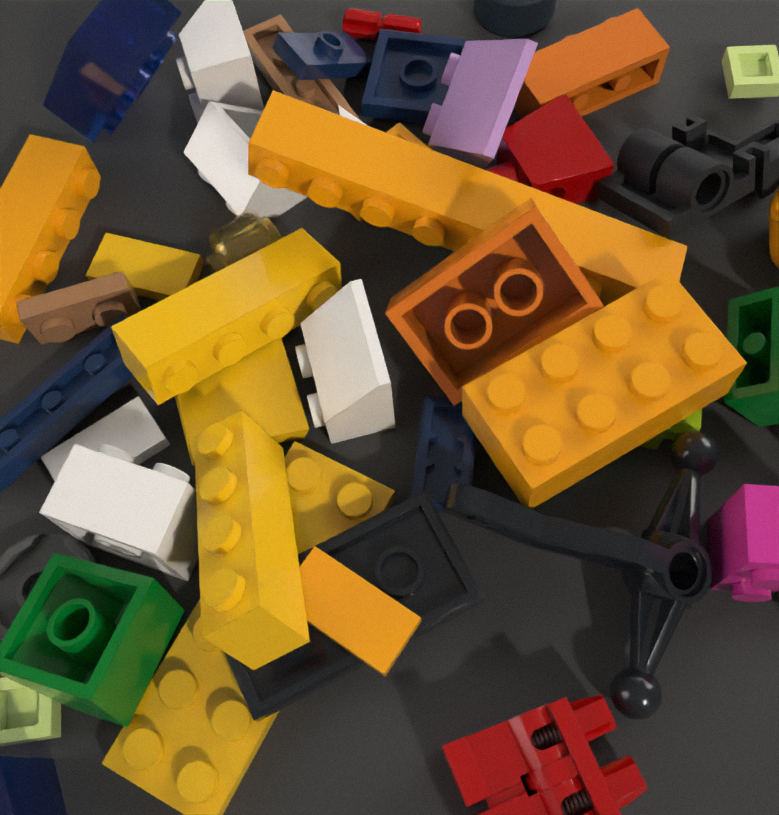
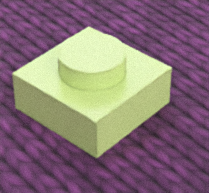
(751, 71)
(26, 714)

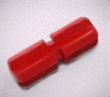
(367, 24)

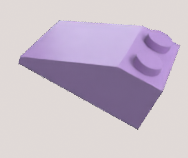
(479, 98)

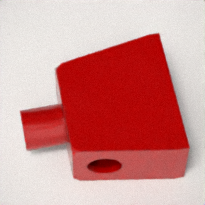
(554, 153)

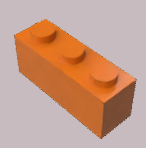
(596, 65)

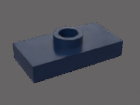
(322, 55)
(443, 450)

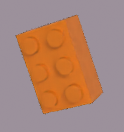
(492, 300)

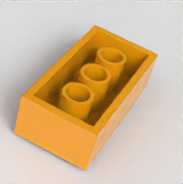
(599, 388)

